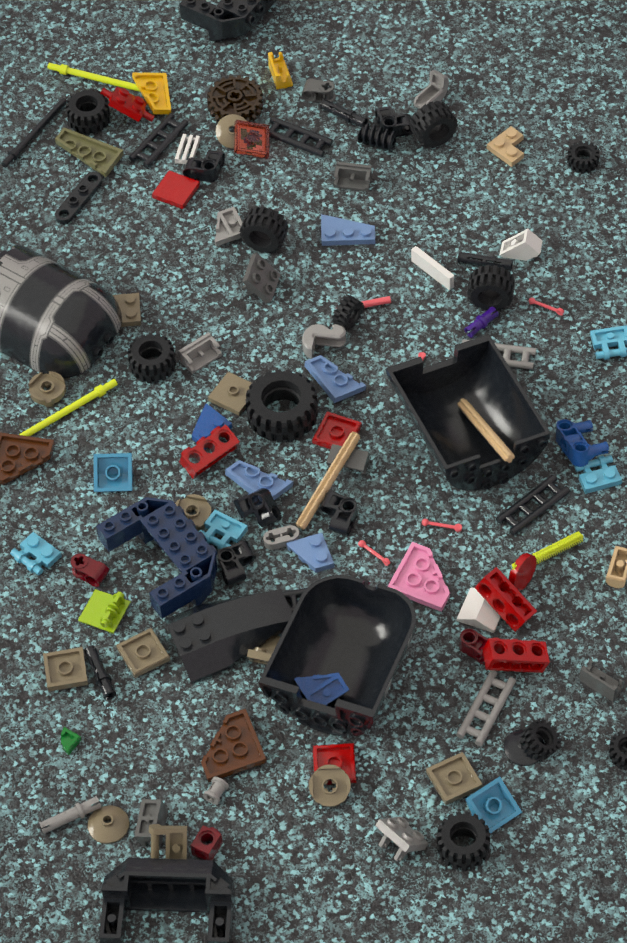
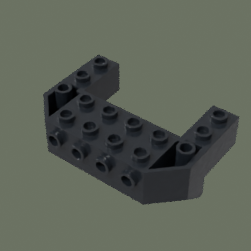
(226, 19)
(167, 886)

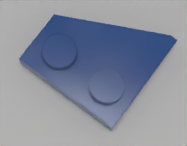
(207, 422)
(322, 688)

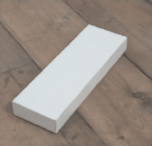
(432, 268)

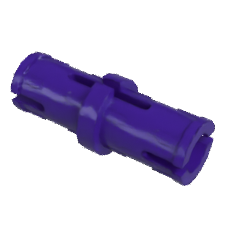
(481, 322)

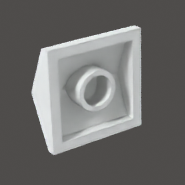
(478, 612)

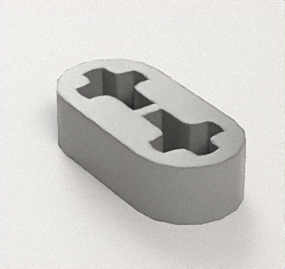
(280, 536)

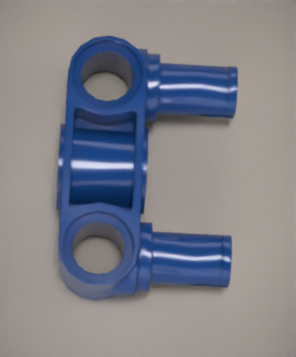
(574, 445)

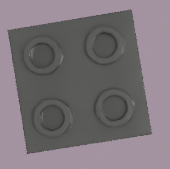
(260, 278)

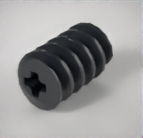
(377, 138)

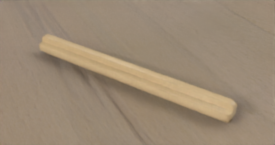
(486, 430)
(327, 480)

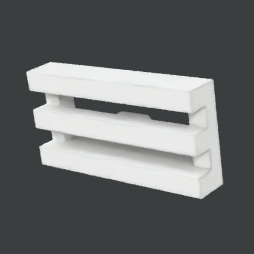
(190, 139)

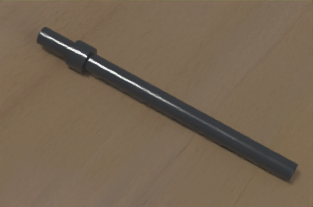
(14, 153)

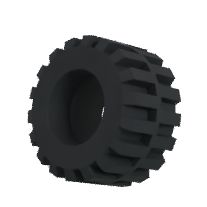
(88, 111)
(433, 124)
(264, 229)
(491, 287)
(153, 369)
(463, 826)

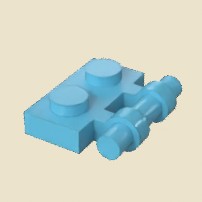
(610, 338)
(601, 478)
(225, 526)
(40, 550)

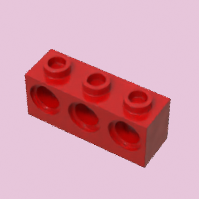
(205, 459)
(505, 599)
(515, 655)

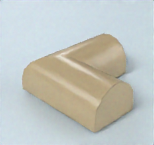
(617, 571)

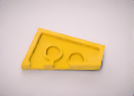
(154, 90)

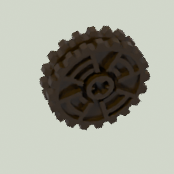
(236, 97)

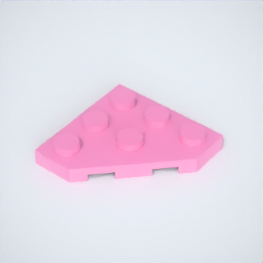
(421, 578)

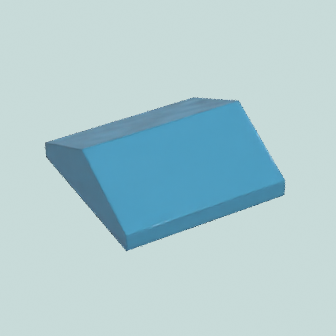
(113, 472)
(493, 804)

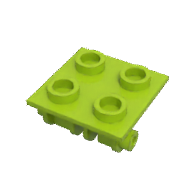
(104, 610)

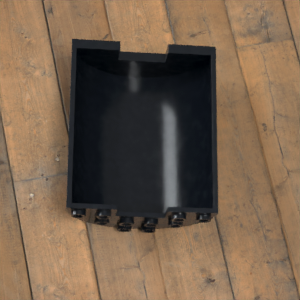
(490, 386)

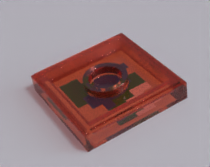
(251, 139)

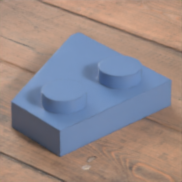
(313, 552)

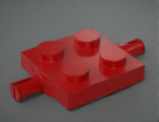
(127, 103)

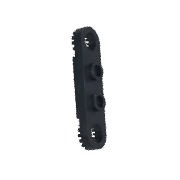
(78, 198)

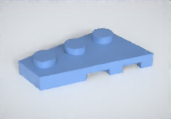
(345, 232)
(333, 381)
(252, 479)

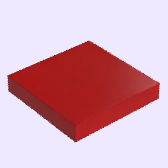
(175, 189)
(335, 430)
(336, 754)

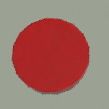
(524, 571)

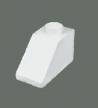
(521, 246)

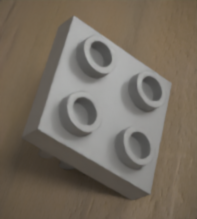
(399, 831)

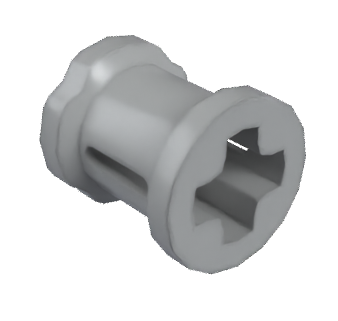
(215, 790)

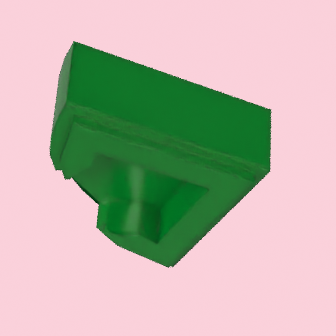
(69, 740)

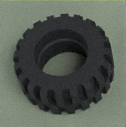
(281, 386)

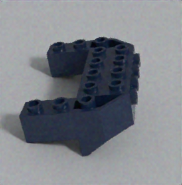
(178, 539)

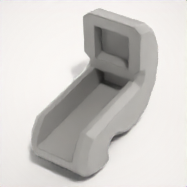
(434, 91)
(322, 335)

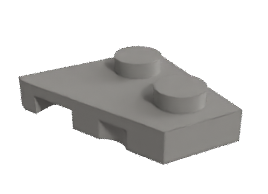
(227, 226)

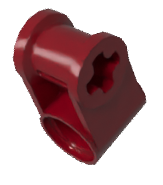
(89, 569)
(473, 648)

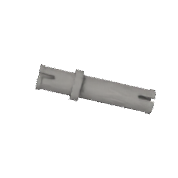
(70, 815)

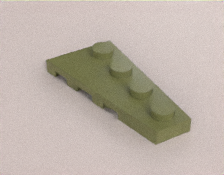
(92, 152)

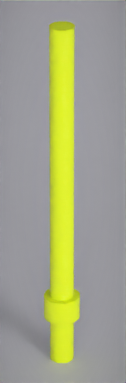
(65, 70)
(99, 391)

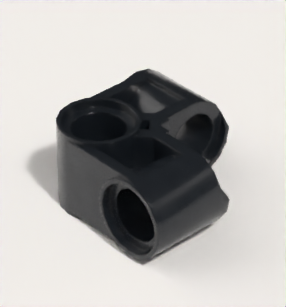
(398, 123)
(206, 168)
(337, 506)
(265, 511)
(231, 562)

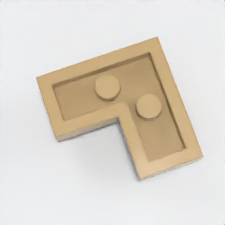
(504, 146)

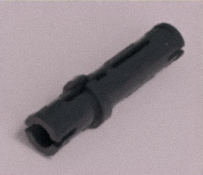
(327, 106)
(464, 258)
(102, 679)

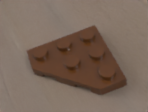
(22, 454)
(233, 748)

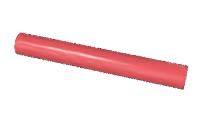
(376, 302)

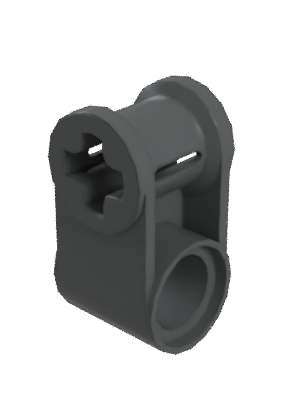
(316, 90)

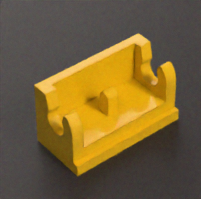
(279, 71)

